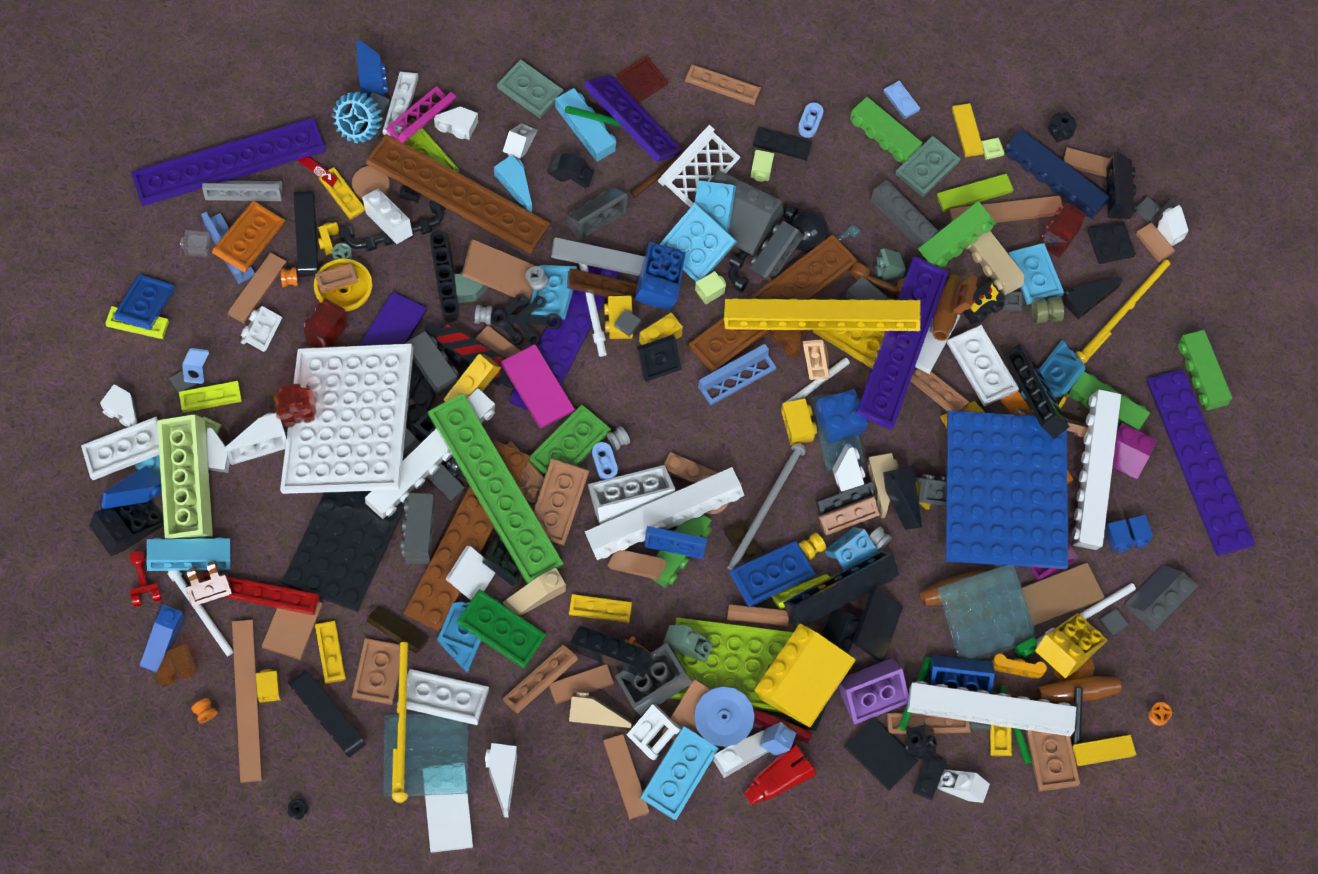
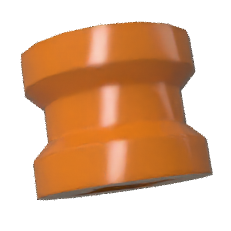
(289, 277)
(204, 710)
(1163, 711)

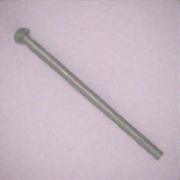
(799, 449)

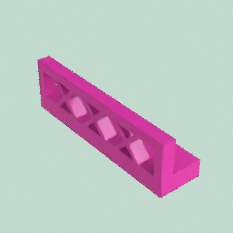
(425, 118)

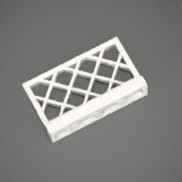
(690, 154)

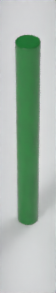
(591, 115)
(921, 677)
(1019, 735)

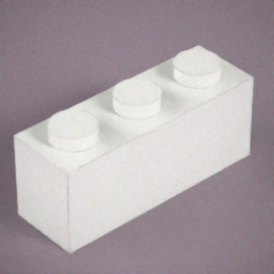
(387, 216)

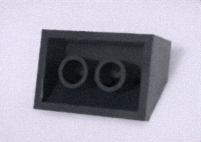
(1120, 187)

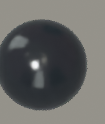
(813, 228)

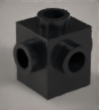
(1062, 126)
(921, 741)

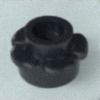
(298, 803)

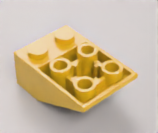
(1070, 645)

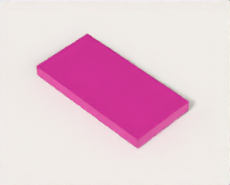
(537, 386)

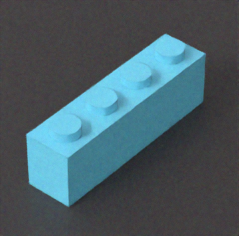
(590, 132)
(187, 553)

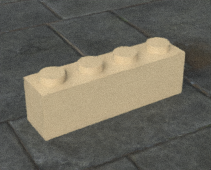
(997, 263)

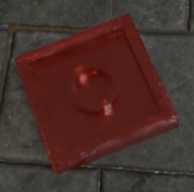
(642, 79)

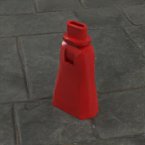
(782, 774)

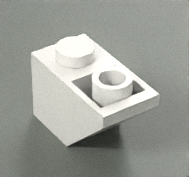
(457, 121)
(1173, 225)
(119, 404)
(216, 452)
(847, 470)
(964, 785)

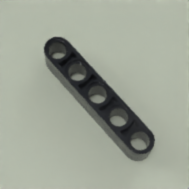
(305, 233)
(444, 268)
(326, 712)

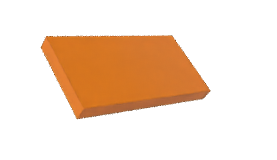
(248, 236)

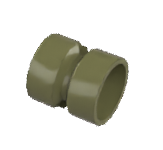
(1047, 310)

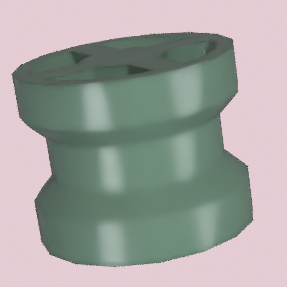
(341, 250)

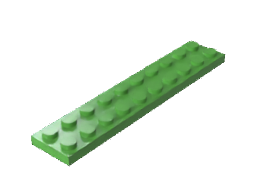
(495, 488)

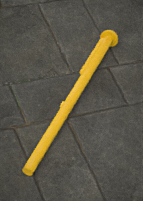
(1105, 332)
(399, 754)

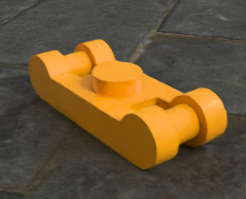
(1019, 667)

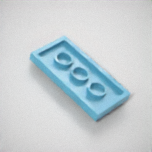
(679, 773)

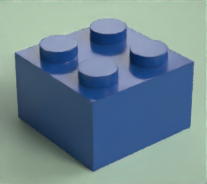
(839, 417)

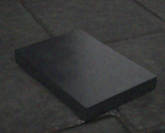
(877, 624)
(881, 754)

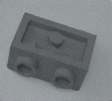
(932, 490)

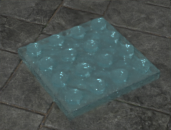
(987, 613)
(433, 755)

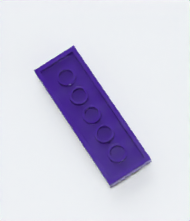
(633, 118)

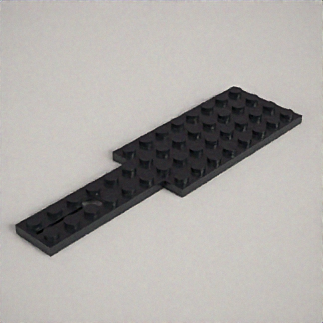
(346, 535)

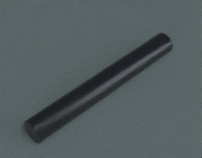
(1078, 696)

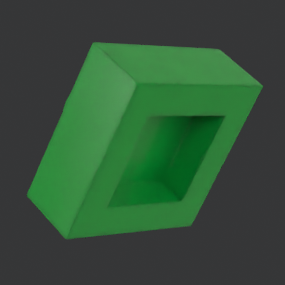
(1026, 648)

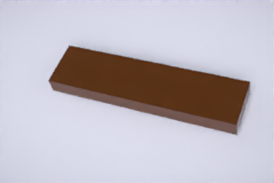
(600, 284)

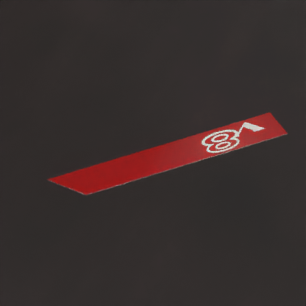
(318, 170)

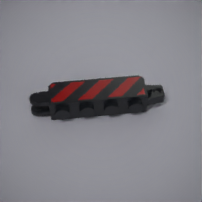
(464, 349)

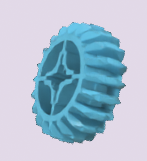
(350, 124)

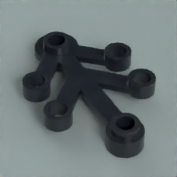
(524, 319)

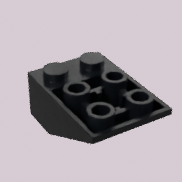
(125, 525)

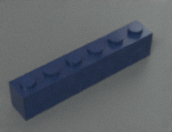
(1056, 174)

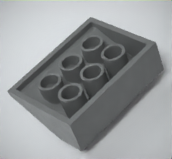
(752, 213)

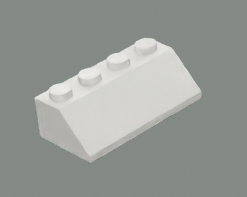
(629, 492)

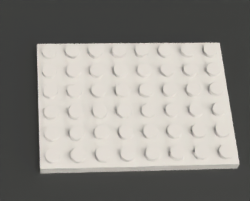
(357, 423)

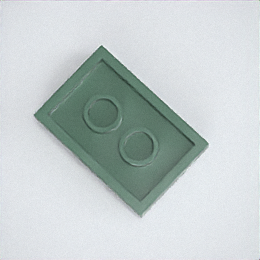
(530, 88)
(927, 166)

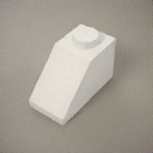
(519, 140)

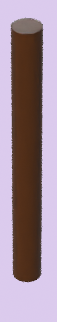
(654, 177)

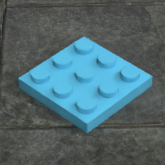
(701, 240)

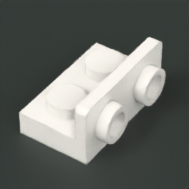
(261, 328)

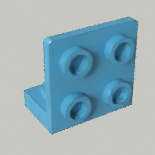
(851, 547)

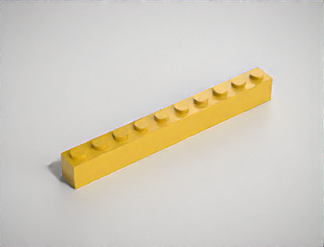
(822, 314)

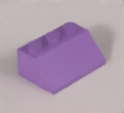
(874, 690)

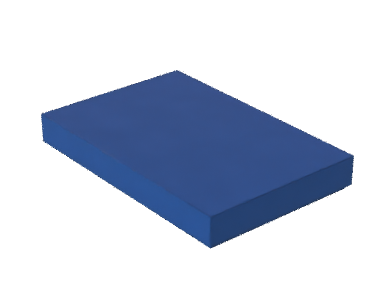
(144, 302)
(675, 542)

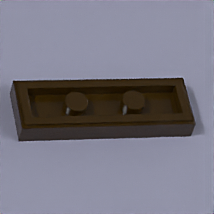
(397, 629)

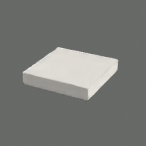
(470, 573)

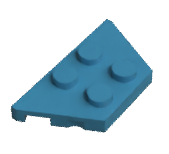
(1061, 370)
(458, 641)

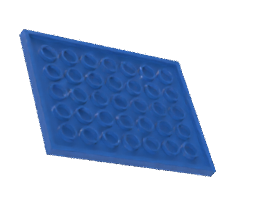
(1005, 491)

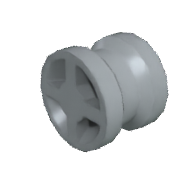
(537, 278)
(483, 314)
(618, 438)
(879, 538)

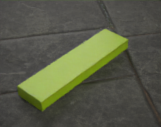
(974, 192)

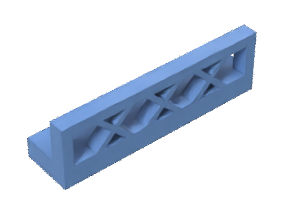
(217, 229)
(733, 368)

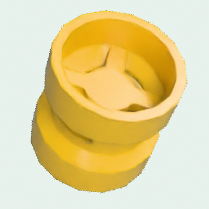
(812, 546)

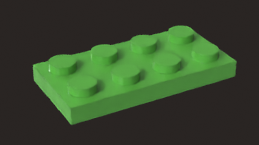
(571, 441)

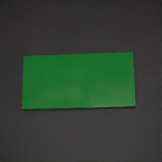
(501, 629)

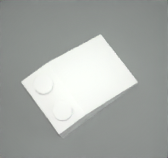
(259, 439)
(502, 767)

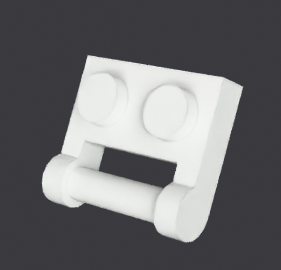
(648, 727)

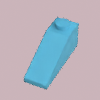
(512, 176)

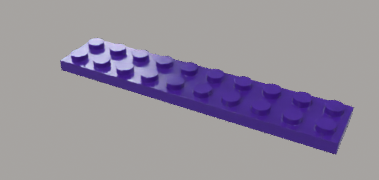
(228, 161)
(562, 345)
(901, 349)
(1200, 463)

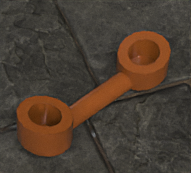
(859, 270)

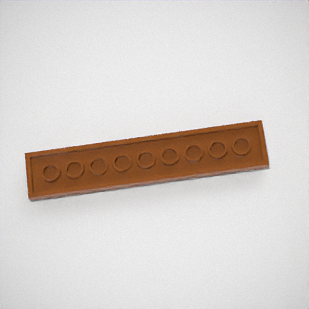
(458, 193)
(800, 282)
(468, 528)

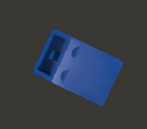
(660, 276)

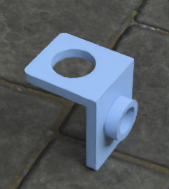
(194, 361)

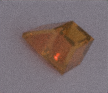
(789, 340)
(175, 665)

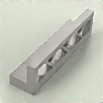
(244, 190)

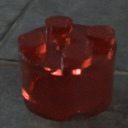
(294, 404)

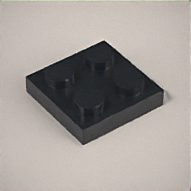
(1111, 242)
(659, 358)

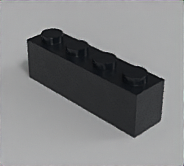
(611, 651)

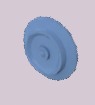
(724, 716)

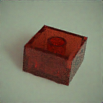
(1062, 229)
(325, 325)

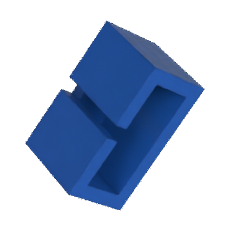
(1123, 535)

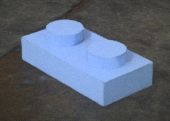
(901, 99)

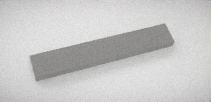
(597, 256)

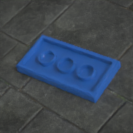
(772, 573)

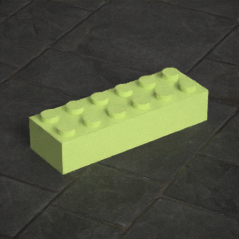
(185, 477)

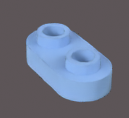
(810, 121)
(605, 462)

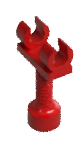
(138, 558)

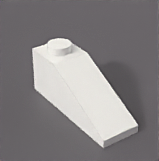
(740, 755)

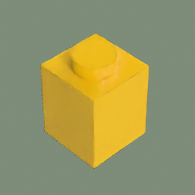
(268, 686)

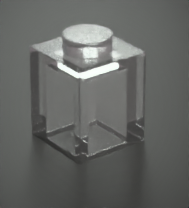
(196, 243)

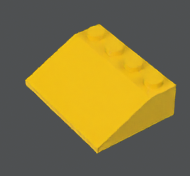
(804, 675)

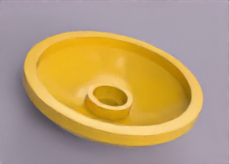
(356, 293)

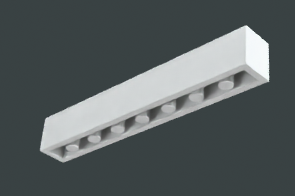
(424, 461)
(1097, 470)
(665, 513)
(991, 709)

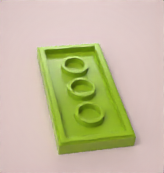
(426, 145)

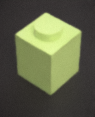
(762, 165)
(710, 287)

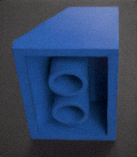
(370, 71)
(961, 672)

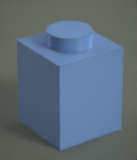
(778, 739)

